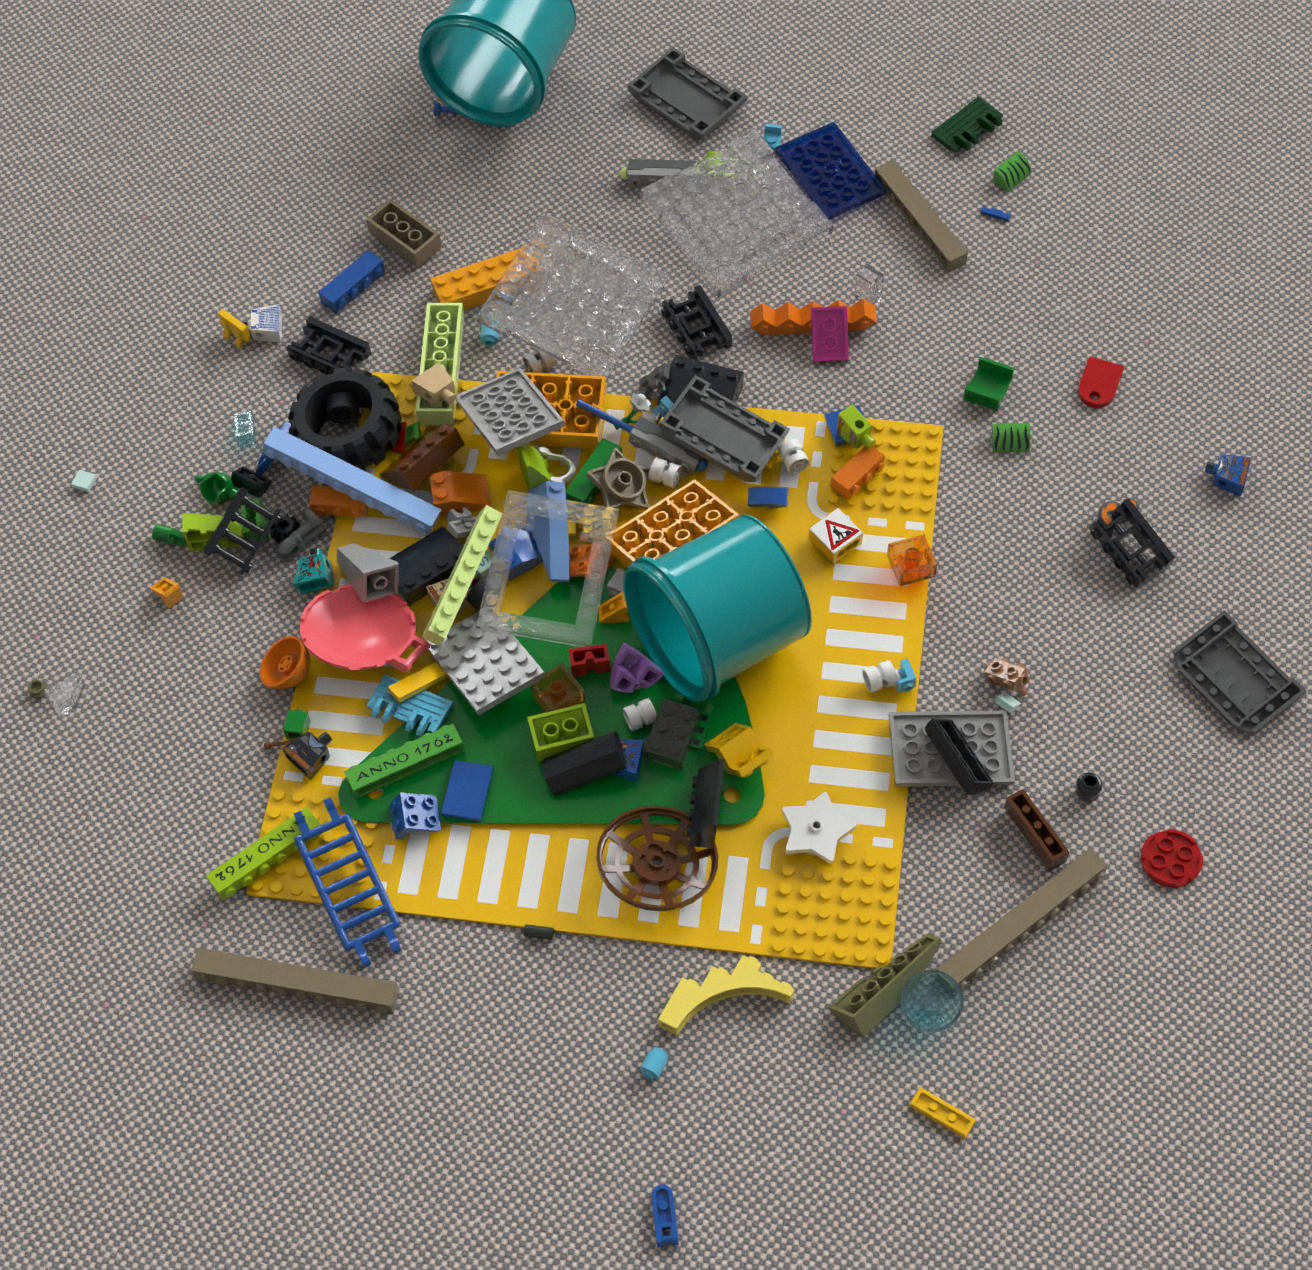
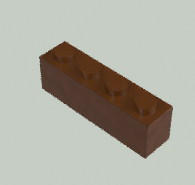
(1036, 830)

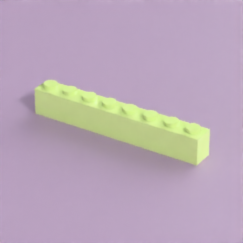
(462, 575)

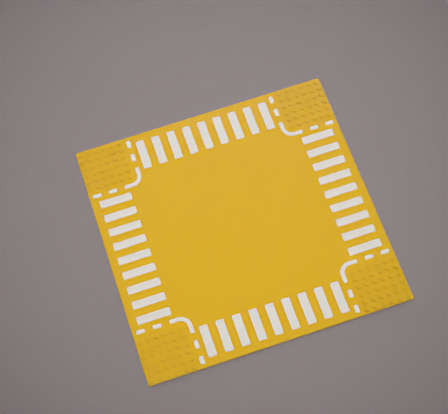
(800, 702)

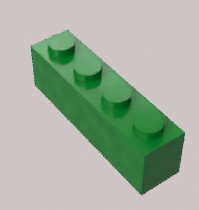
(581, 487)

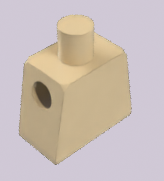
(435, 385)

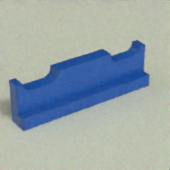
(995, 213)

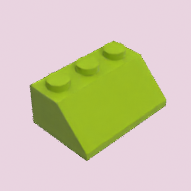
(560, 730)

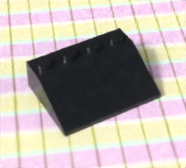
(683, 369)
(426, 563)

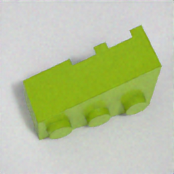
(200, 527)

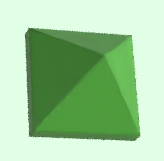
(412, 432)

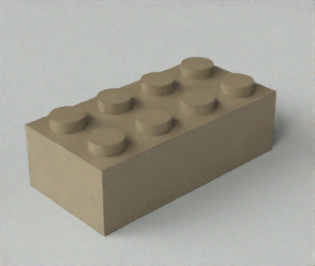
(404, 233)

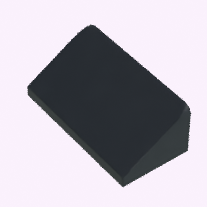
(251, 481)

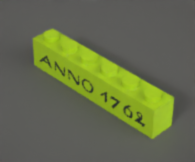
(259, 857)

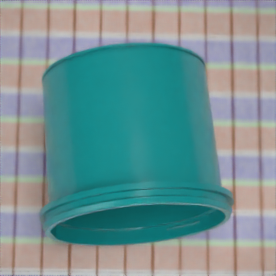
(495, 56)
(717, 605)

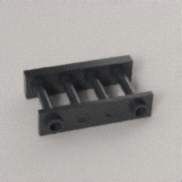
(223, 531)

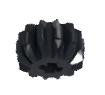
(284, 528)

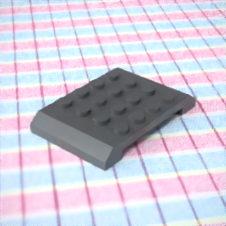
(685, 95)
(722, 431)

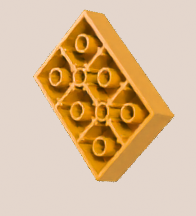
(563, 392)
(671, 523)

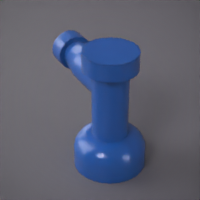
(444, 109)

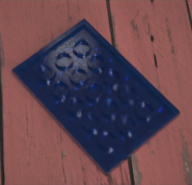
(830, 170)

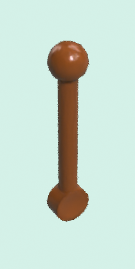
(267, 745)

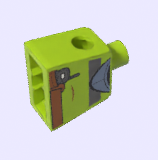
(855, 428)

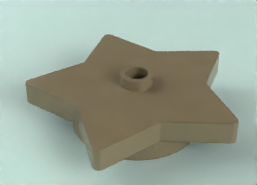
(621, 482)

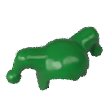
(216, 487)

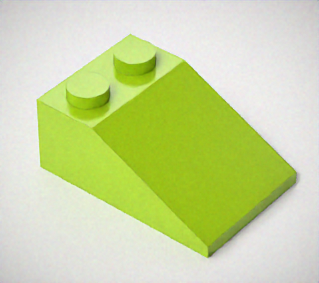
(533, 466)

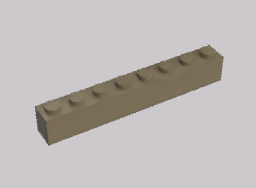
(921, 216)

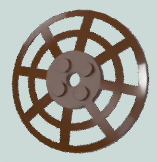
(651, 851)

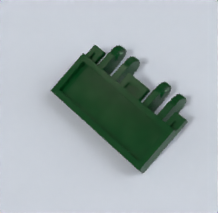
(967, 125)

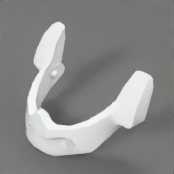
(564, 460)

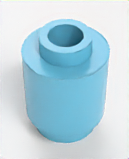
(488, 336)
(654, 1063)

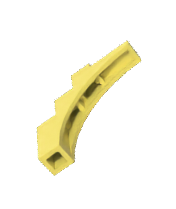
(718, 985)

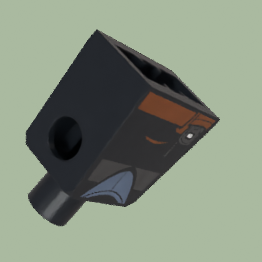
(308, 753)

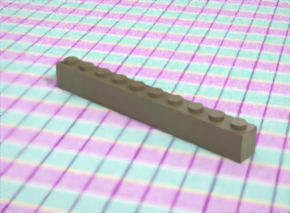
(1024, 918)
(295, 980)

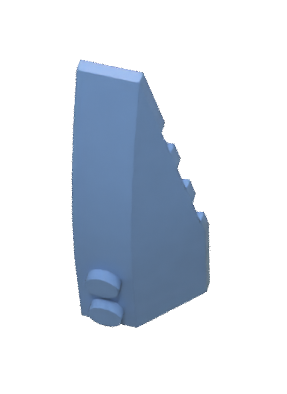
(552, 535)

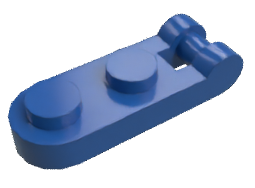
(664, 1215)

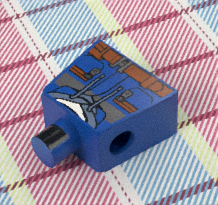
(1230, 473)

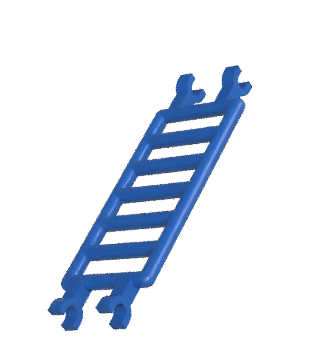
(325, 891)

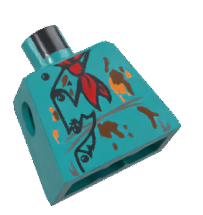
(313, 572)

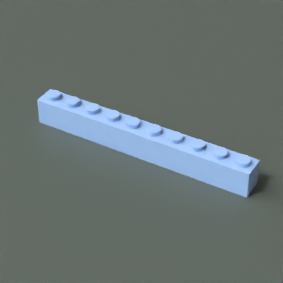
(351, 481)

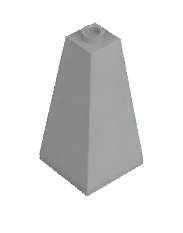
(368, 572)

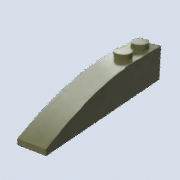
(874, 998)

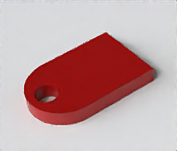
(1099, 380)

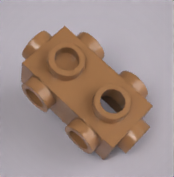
(1007, 675)

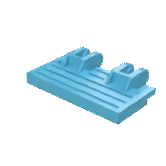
(421, 707)

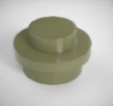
(37, 688)

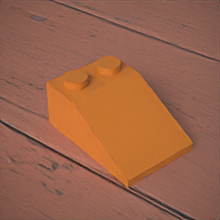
(459, 490)

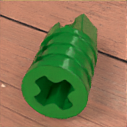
(168, 535)

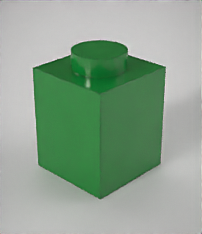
(296, 723)

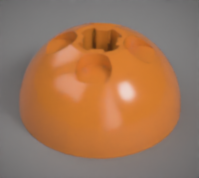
(285, 664)

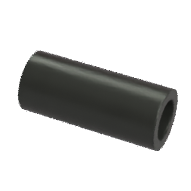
(538, 932)

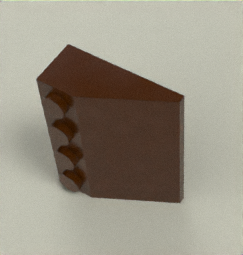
(424, 457)

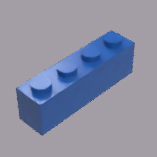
(351, 281)

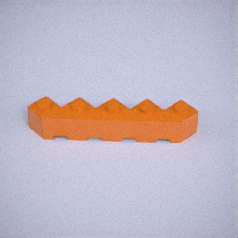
(793, 320)

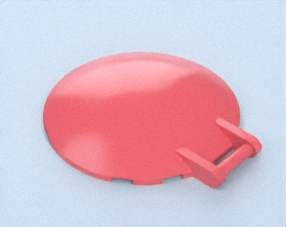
(360, 634)

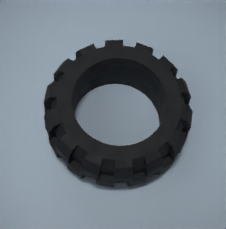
(369, 441)

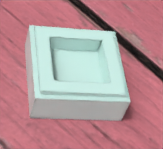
(83, 481)
(1007, 702)

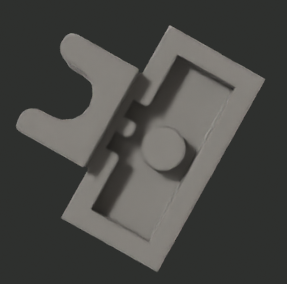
(460, 523)

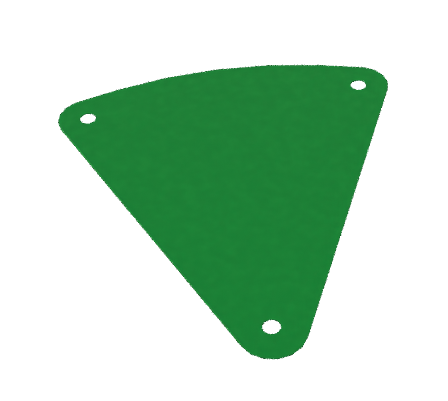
(504, 741)

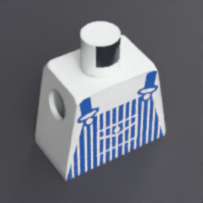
(265, 323)

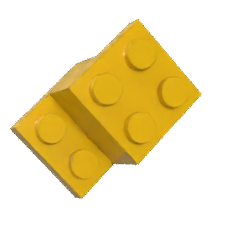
(739, 750)

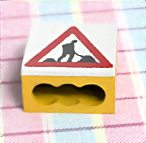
(835, 535)

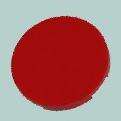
(1171, 858)

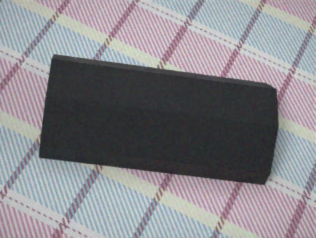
(958, 756)
(584, 763)

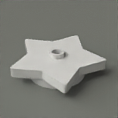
(820, 841)

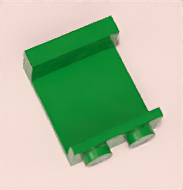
(989, 384)

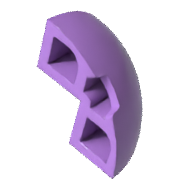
(633, 670)

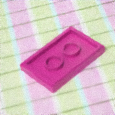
(829, 333)

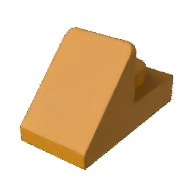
(168, 591)
(614, 610)

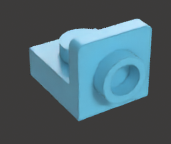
(773, 135)
(664, 407)
(907, 677)

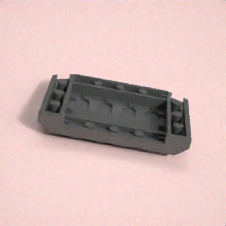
(1235, 675)

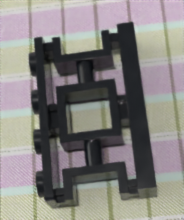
(708, 316)
(332, 337)
(1142, 533)

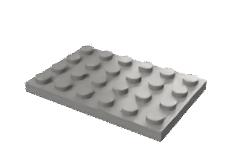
(509, 411)
(485, 664)
(919, 762)

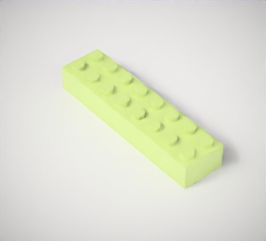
(441, 344)

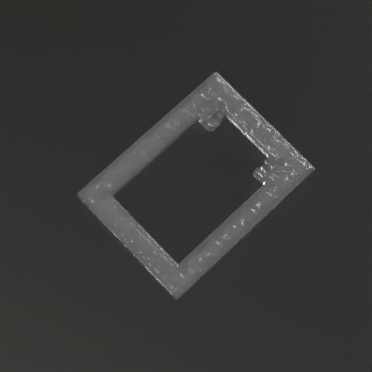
(598, 527)

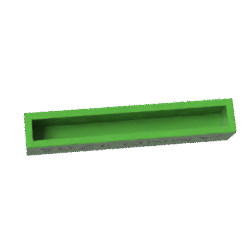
(404, 760)

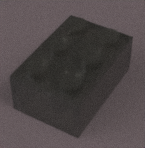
(672, 734)

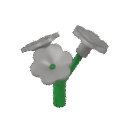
(639, 404)

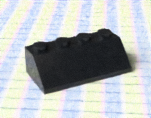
(706, 805)

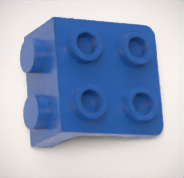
(414, 813)

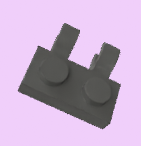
(654, 380)

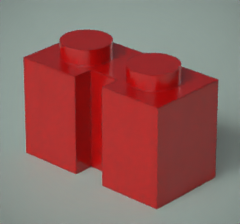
(589, 658)

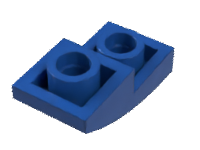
(767, 496)

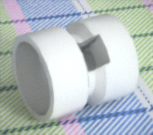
(793, 456)
(665, 472)
(878, 676)
(638, 715)

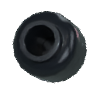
(1088, 787)

